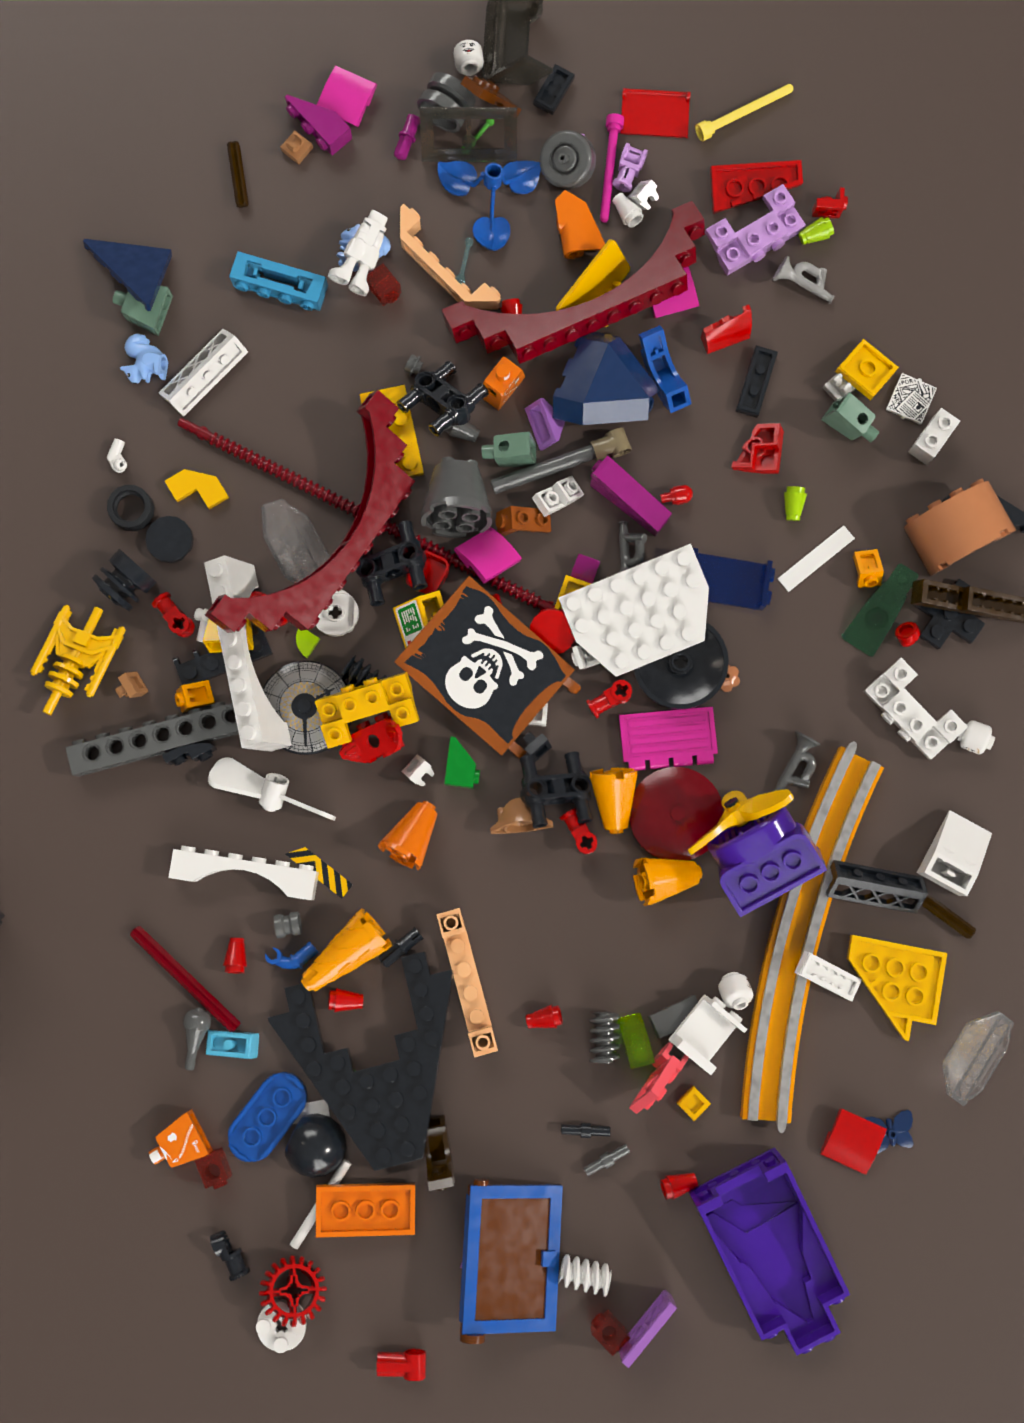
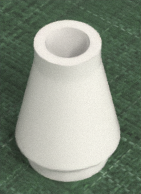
(628, 211)

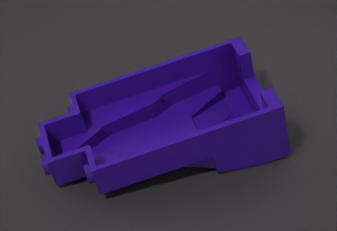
(773, 1250)

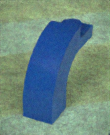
(660, 368)

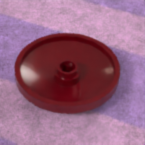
(673, 812)

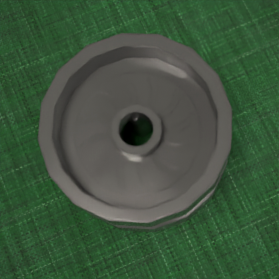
(446, 91)

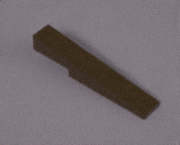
(967, 600)

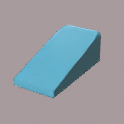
(232, 1044)

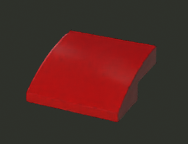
(853, 1141)

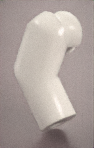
(115, 458)
(200, 615)

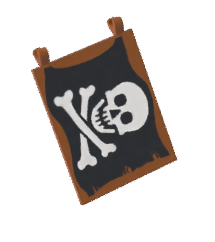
(485, 666)

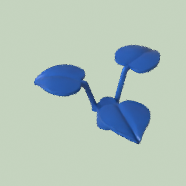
(459, 176)

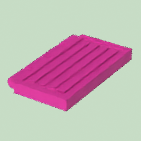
(667, 736)

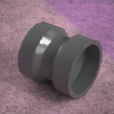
(287, 924)

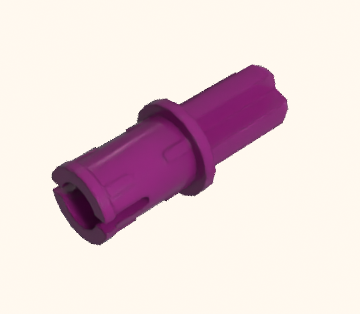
(407, 137)

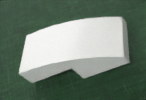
(558, 496)

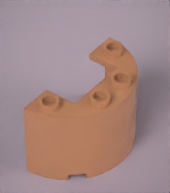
(958, 526)

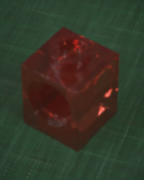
(384, 285)
(218, 1158)
(615, 1341)

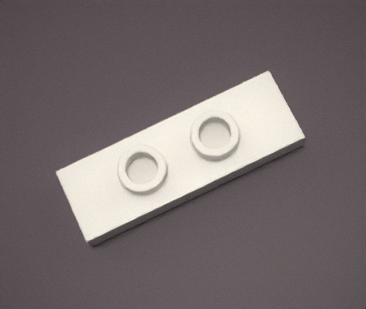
(828, 976)

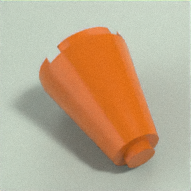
(411, 835)

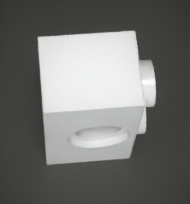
(934, 436)

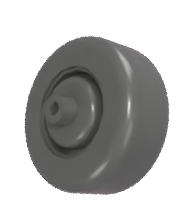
(567, 159)

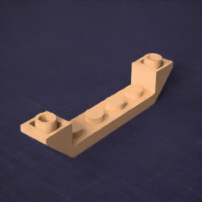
(483, 298)
(467, 982)

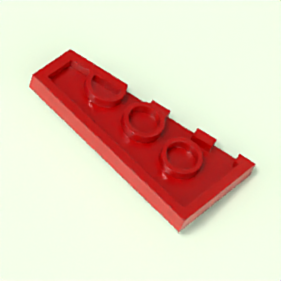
(748, 182)

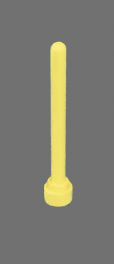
(706, 128)

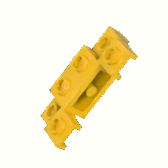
(363, 701)

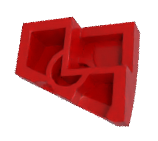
(728, 331)
(762, 450)

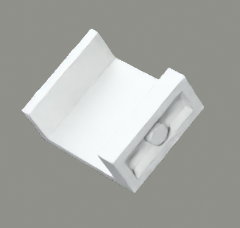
(705, 1031)

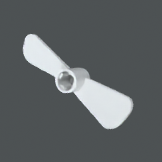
(236, 778)

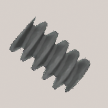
(605, 1037)

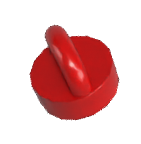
(907, 633)

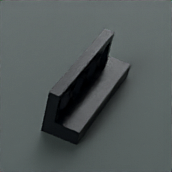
(880, 883)

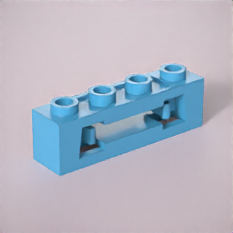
(246, 277)

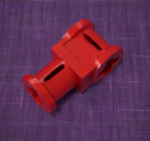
(174, 615)
(609, 698)
(579, 831)

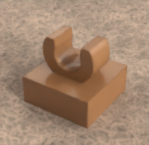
(296, 147)
(131, 685)

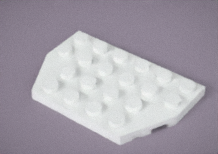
(641, 612)

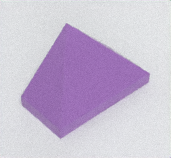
(545, 427)

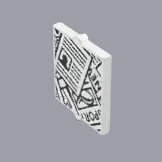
(911, 398)

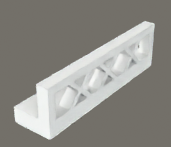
(203, 372)

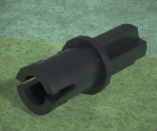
(400, 947)

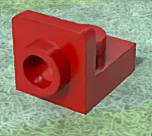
(830, 207)

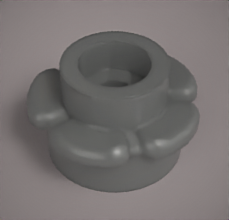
(413, 365)

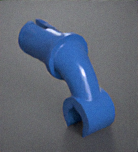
(294, 961)

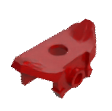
(385, 729)

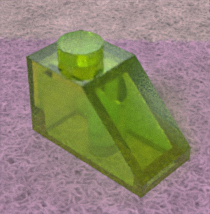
(635, 1041)

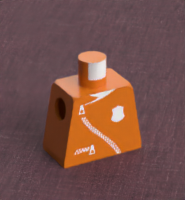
(503, 381)
(181, 1142)

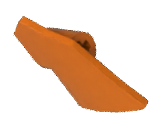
(576, 226)

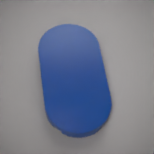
(267, 1117)

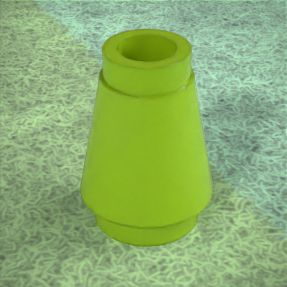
(817, 231)
(794, 502)

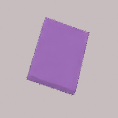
(647, 1327)

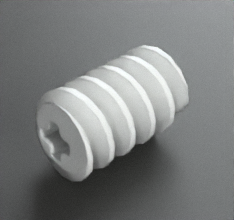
(585, 1274)

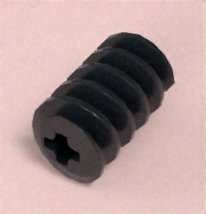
(358, 673)

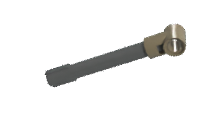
(613, 444)

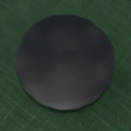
(169, 539)

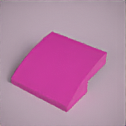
(347, 95)
(680, 302)
(488, 554)

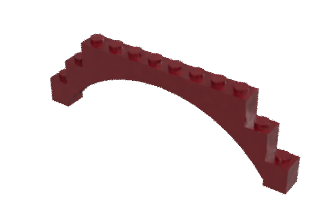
(543, 332)
(383, 491)

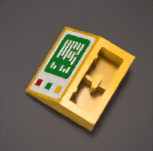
(415, 614)

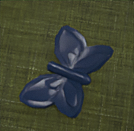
(897, 1132)

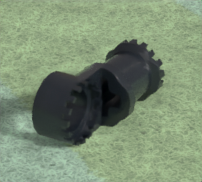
(232, 1258)

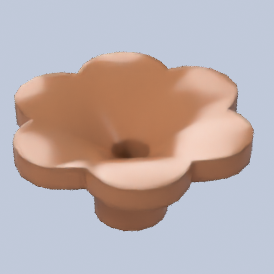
(732, 680)

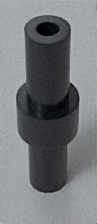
(585, 1130)

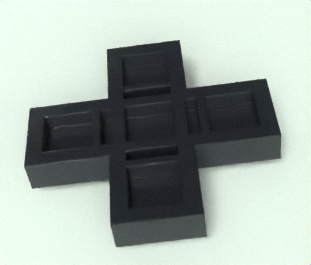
(945, 622)

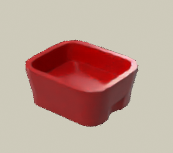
(435, 573)

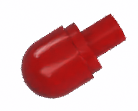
(678, 495)

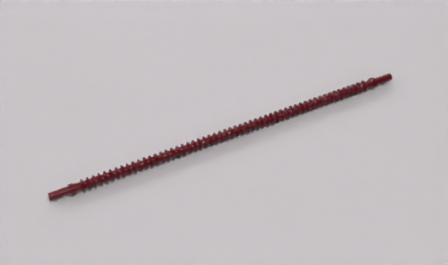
(261, 462)

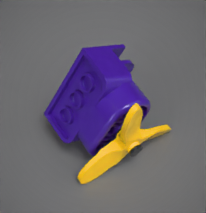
(760, 849)

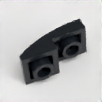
(197, 752)

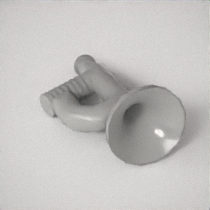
(786, 271)

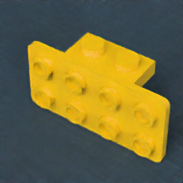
(600, 276)

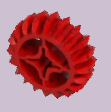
(292, 1303)

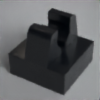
(536, 746)

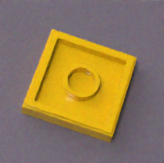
(867, 369)

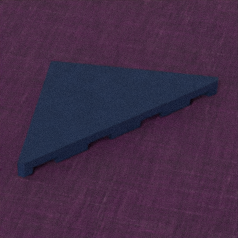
(135, 266)

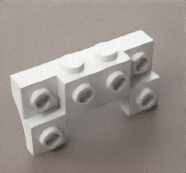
(909, 715)

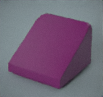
(585, 568)

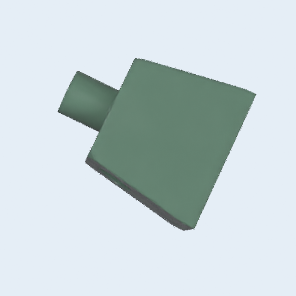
(136, 313)
(851, 418)
(512, 450)

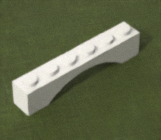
(194, 866)

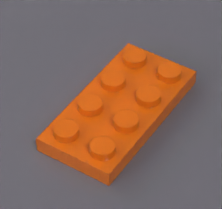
(365, 1209)

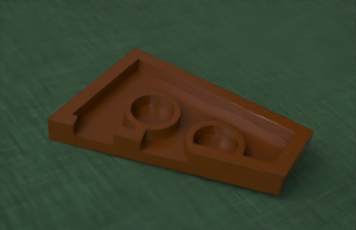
(487, 91)

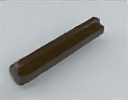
(237, 174)
(948, 917)

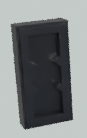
(553, 89)

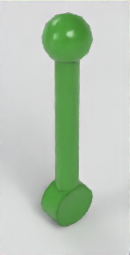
(489, 122)

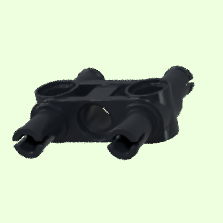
(442, 398)
(392, 564)
(555, 789)

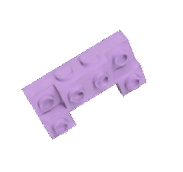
(759, 237)

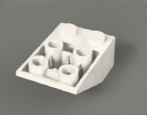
(956, 854)

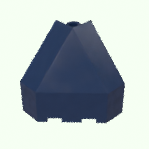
(603, 384)

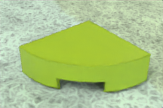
(306, 642)

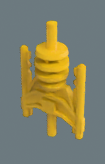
(77, 650)

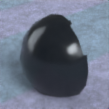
(316, 1146)

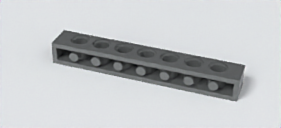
(79, 752)

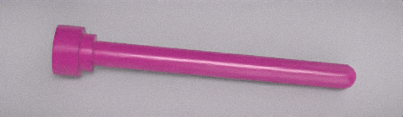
(614, 124)

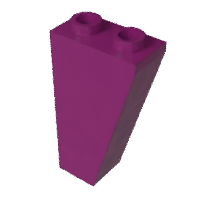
(628, 495)

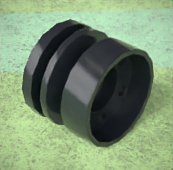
(123, 580)

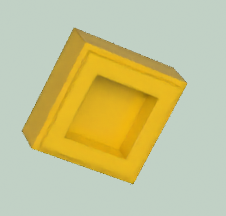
(693, 1103)

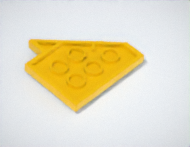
(901, 979)

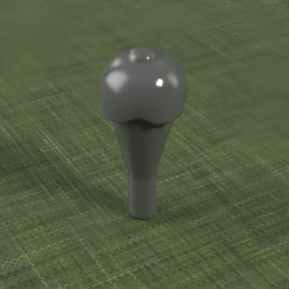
(196, 1024)

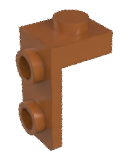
(521, 519)

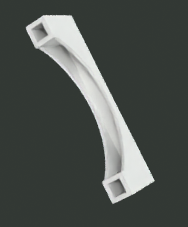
(255, 717)

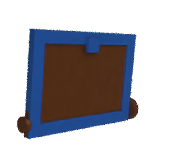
(510, 1259)

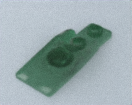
(880, 611)

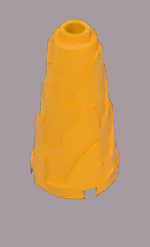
(347, 951)

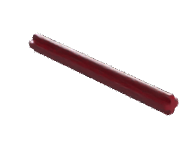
(183, 977)

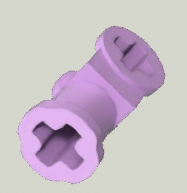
(630, 165)

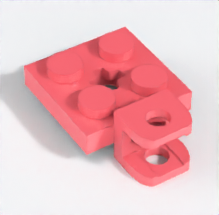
(654, 1088)

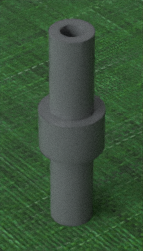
(607, 1160)

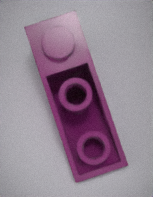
(322, 123)

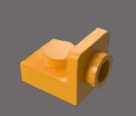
(868, 568)
(194, 695)

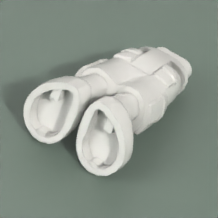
(364, 250)

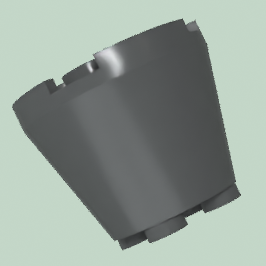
(456, 500)

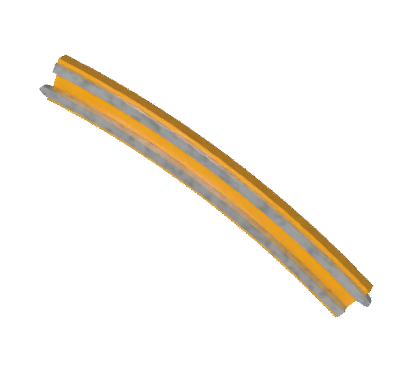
(796, 928)

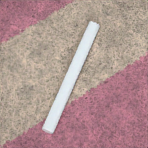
(311, 1218)

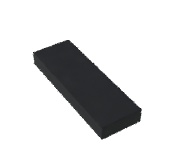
(756, 381)

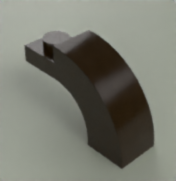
(438, 1156)

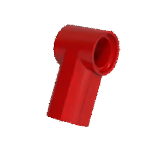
(406, 1364)

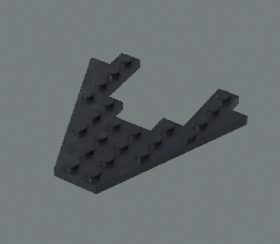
(388, 1104)

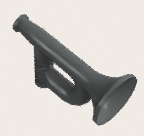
(624, 539)
(804, 743)

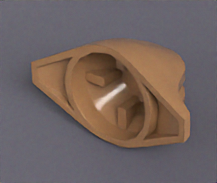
(515, 819)

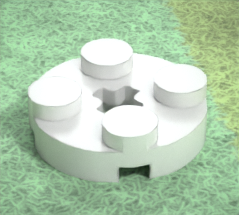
(344, 622)
(279, 1339)

